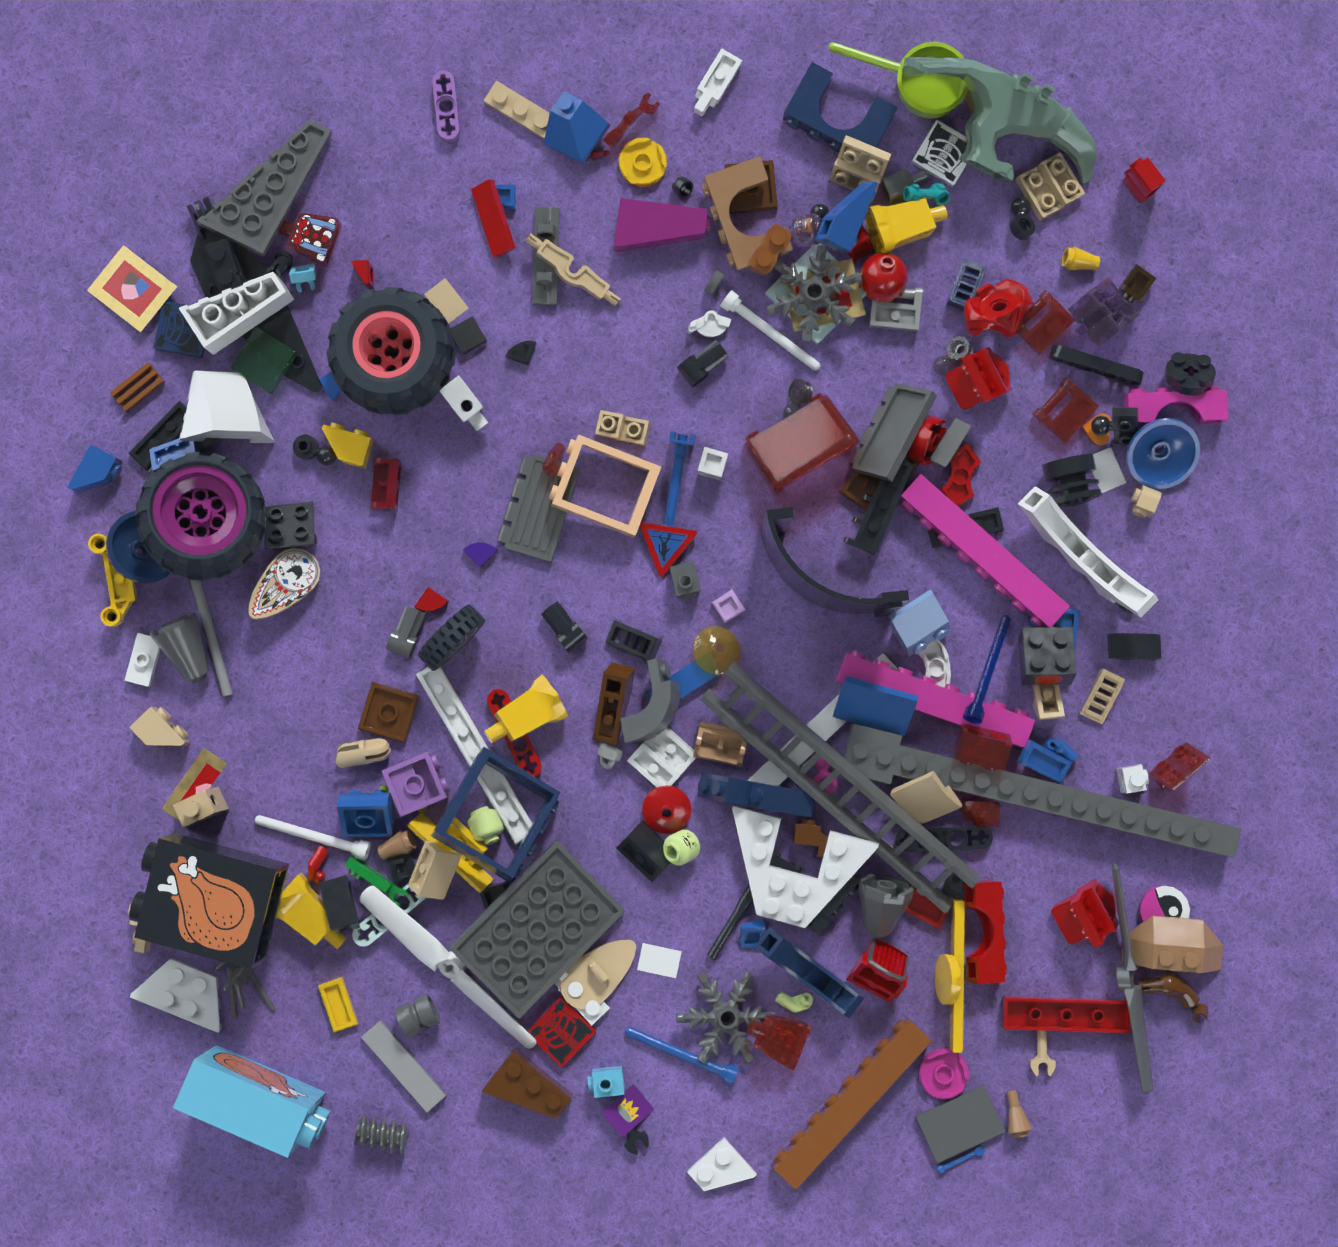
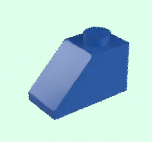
(95, 470)

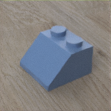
(919, 623)

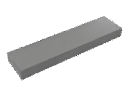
(403, 1066)

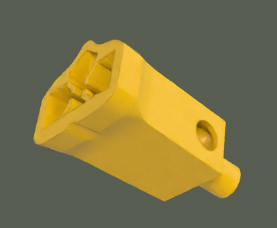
(901, 223)
(528, 712)
(306, 912)

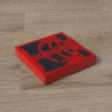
(561, 1031)

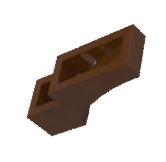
(810, 834)

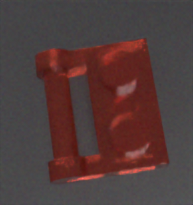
(1049, 327)
(1071, 416)

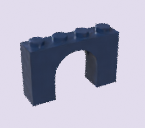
(805, 114)

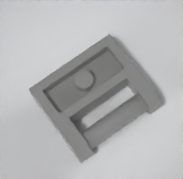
(897, 315)

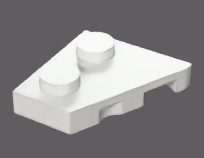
(720, 1167)

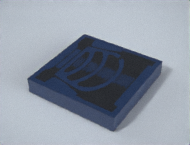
(175, 333)

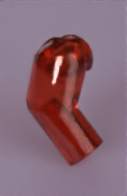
(553, 455)

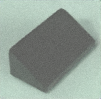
(949, 443)

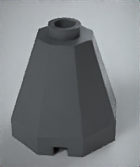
(883, 902)

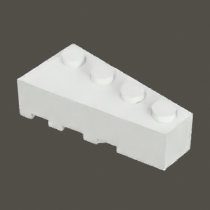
(236, 311)

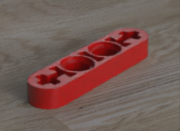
(521, 764)

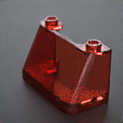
(800, 443)

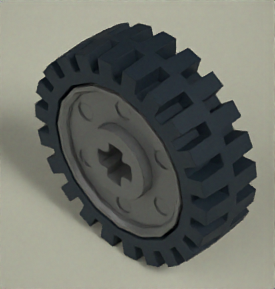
(451, 637)

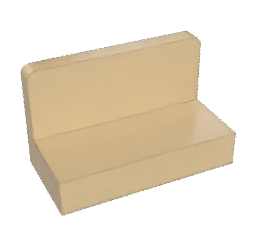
(433, 871)

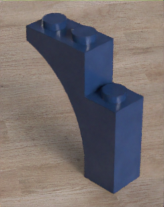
(755, 794)
(809, 972)

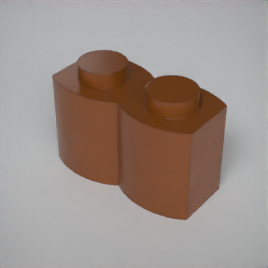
(772, 245)

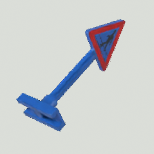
(666, 540)

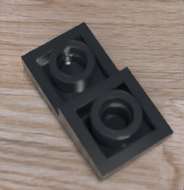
(1134, 646)

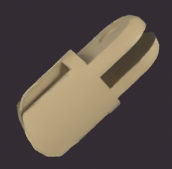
(362, 752)

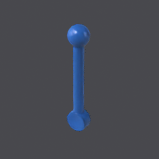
(978, 1150)

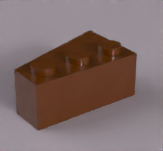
(528, 1086)

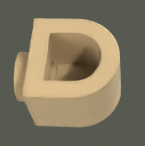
(1145, 501)

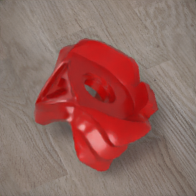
(997, 308)

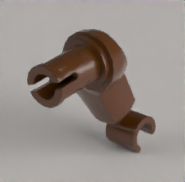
(1177, 987)

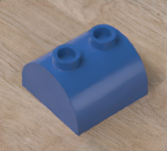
(366, 814)

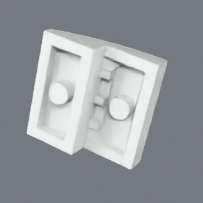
(662, 758)

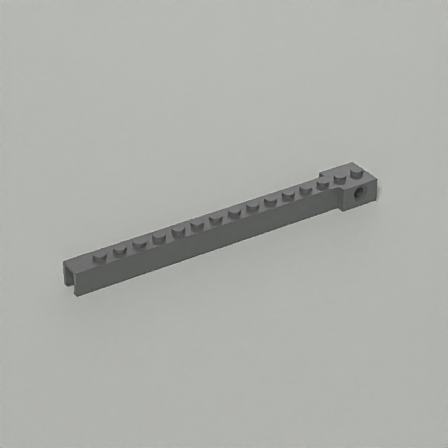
(880, 757)

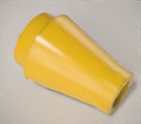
(1078, 259)

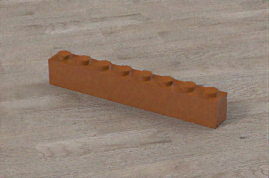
(851, 1103)

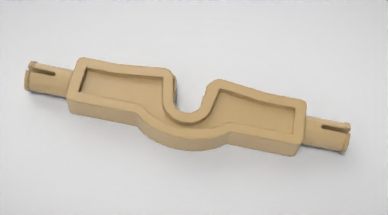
(562, 261)

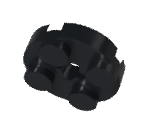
(1182, 364)

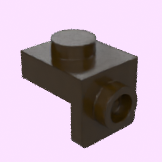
(1136, 284)

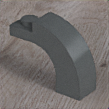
(660, 709)

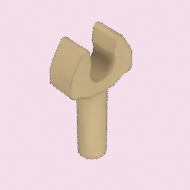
(1042, 1055)

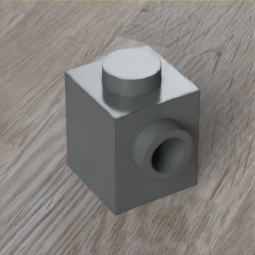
(685, 580)

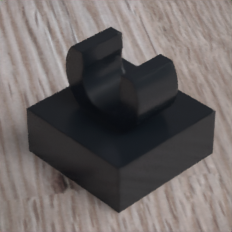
(401, 867)

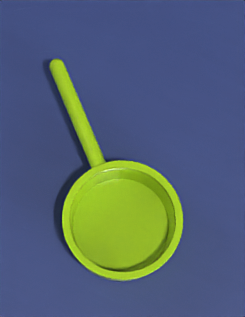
(922, 94)

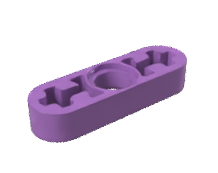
(451, 88)

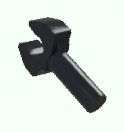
(633, 1135)

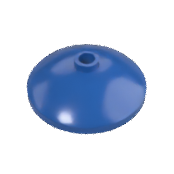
(1171, 462)

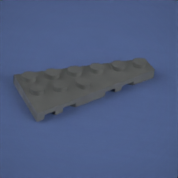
(265, 196)

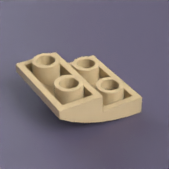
(858, 164)
(1050, 186)
(926, 798)

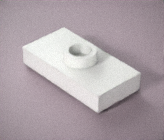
(143, 660)

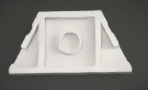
(184, 993)

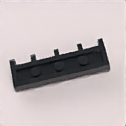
(879, 511)

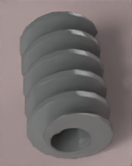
(382, 1134)

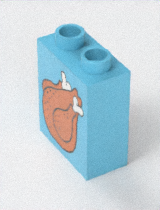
(252, 1101)

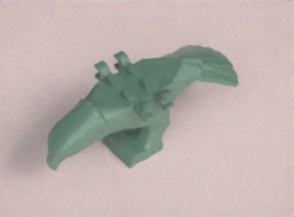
(1007, 107)

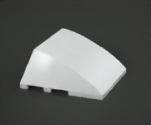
(222, 408)

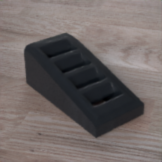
(652, 649)

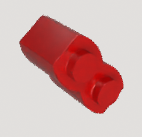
(1143, 179)

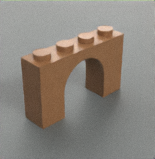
(721, 189)

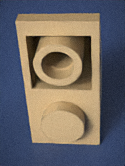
(156, 729)

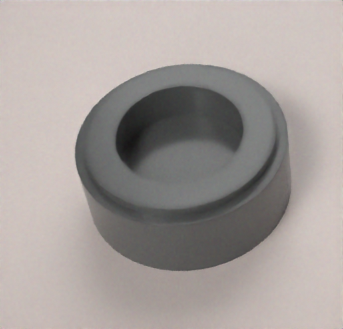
(714, 282)

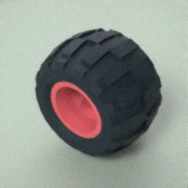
(373, 319)

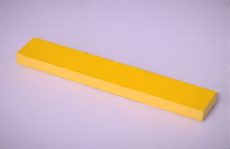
(957, 950)

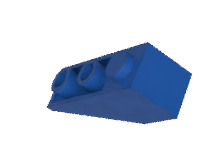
(843, 222)

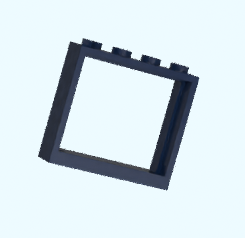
(538, 826)

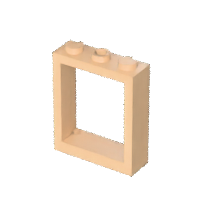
(641, 503)

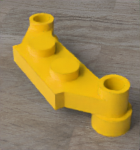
(121, 590)

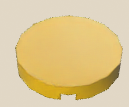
(645, 169)
(946, 975)

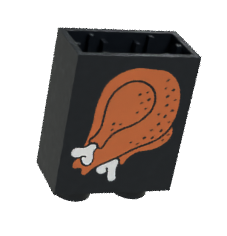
(208, 899)

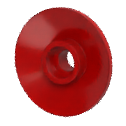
(666, 798)

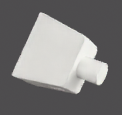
(458, 392)

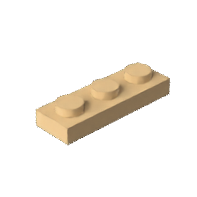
(518, 109)

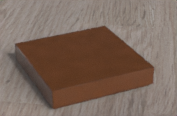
(757, 198)
(388, 712)

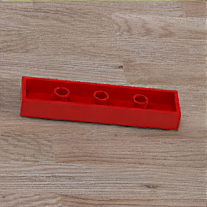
(1065, 1014)

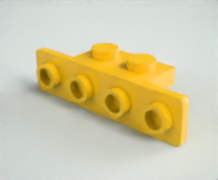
(466, 868)

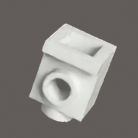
(1132, 778)

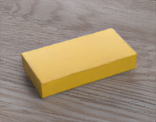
(338, 1004)

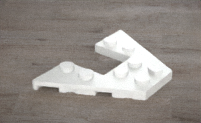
(788, 894)

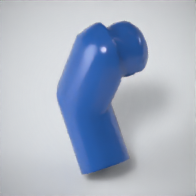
(1060, 747)

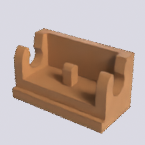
(719, 744)

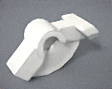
(709, 325)

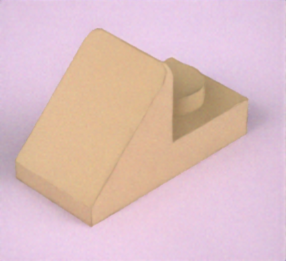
(1047, 702)

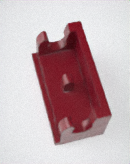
(386, 484)

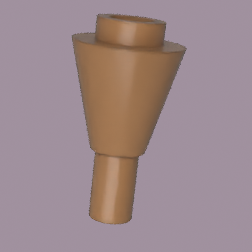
(1018, 1121)

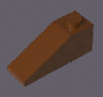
(613, 702)

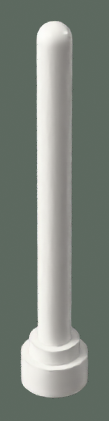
(733, 304)
(359, 849)

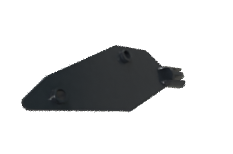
(279, 325)

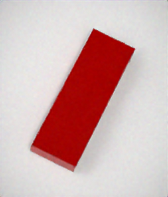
(493, 218)

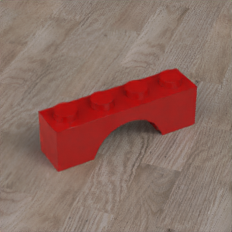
(988, 960)

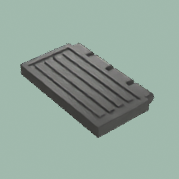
(892, 431)
(533, 519)

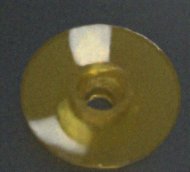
(705, 649)

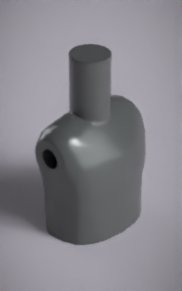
(894, 185)

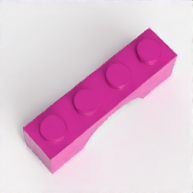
(1206, 408)

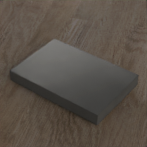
(960, 1123)

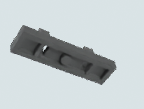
(544, 276)

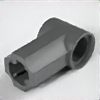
(403, 638)

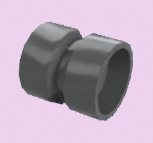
(419, 1015)

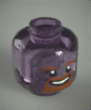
(805, 229)

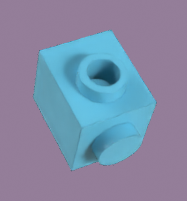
(607, 1081)

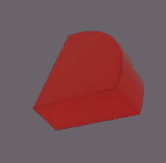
(430, 601)

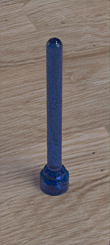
(974, 712)

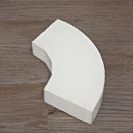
(936, 663)

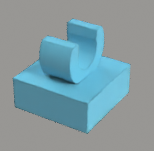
(302, 274)

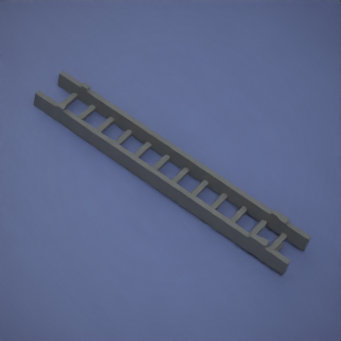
(825, 799)

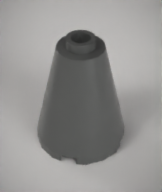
(183, 646)

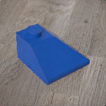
(574, 128)

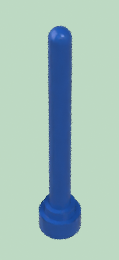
(725, 1072)

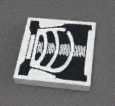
(941, 153)

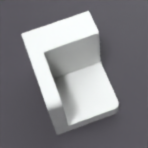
(712, 463)

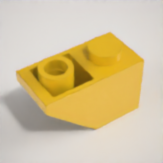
(349, 446)

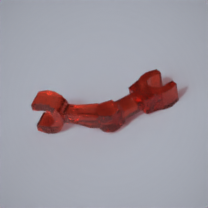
(617, 133)

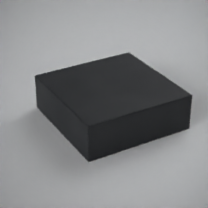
(468, 335)

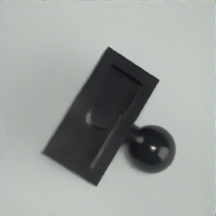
(1123, 424)

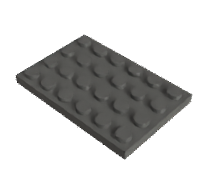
(537, 929)

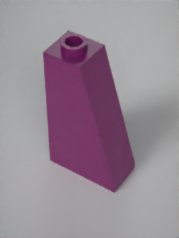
(658, 224)

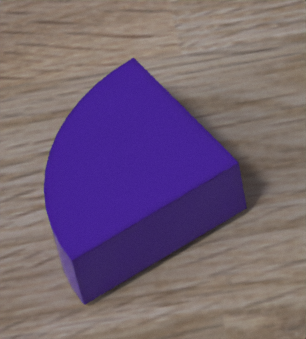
(480, 552)

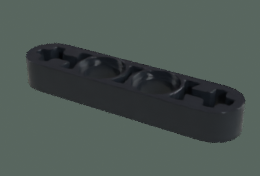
(1096, 365)
(944, 834)

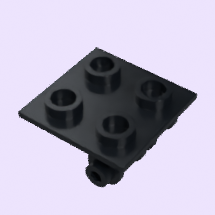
(290, 526)

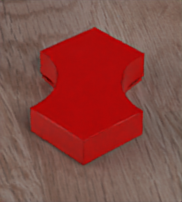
(962, 465)

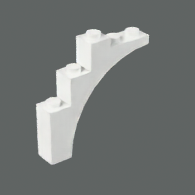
(1083, 555)

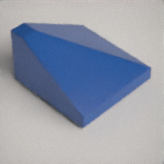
(751, 933)

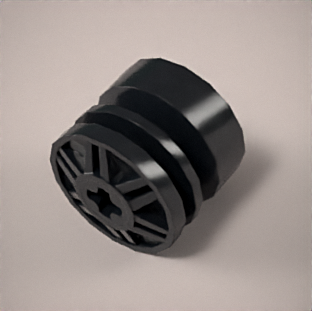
(1072, 479)

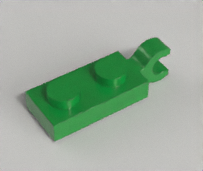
(361, 870)

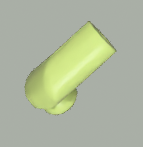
(796, 1003)

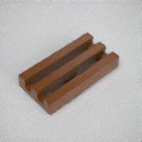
(130, 380)

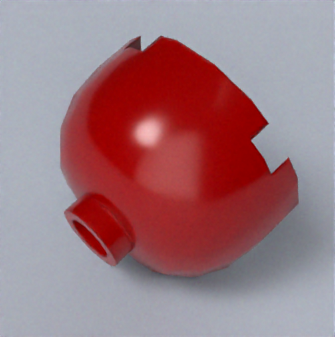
(883, 277)
(927, 440)

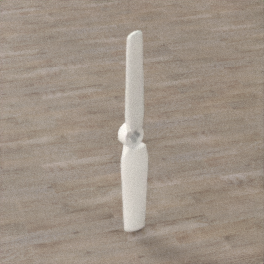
(434, 955)

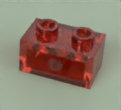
(982, 747)

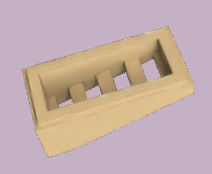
(1114, 691)

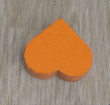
(1096, 439)

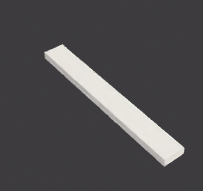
(822, 724)
(470, 743)

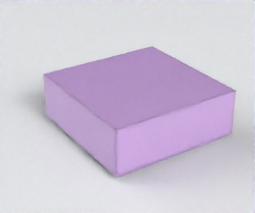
(728, 606)

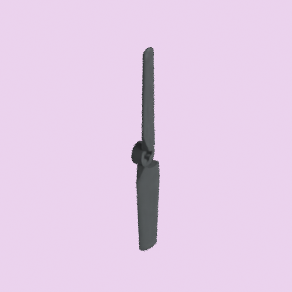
(1132, 992)

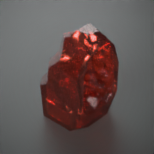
(981, 812)

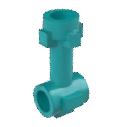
(936, 192)

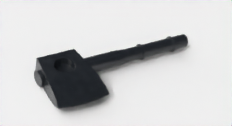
(743, 904)

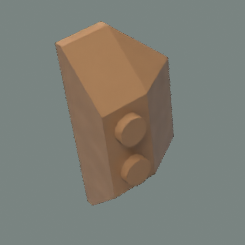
(1176, 945)

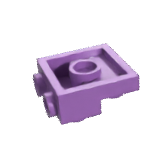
(416, 783)

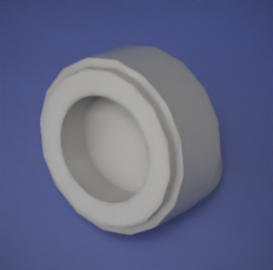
(609, 752)

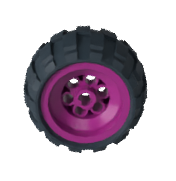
(180, 548)

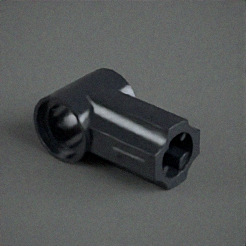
(698, 366)
(566, 630)

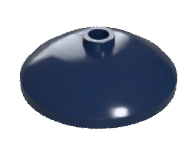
(122, 553)

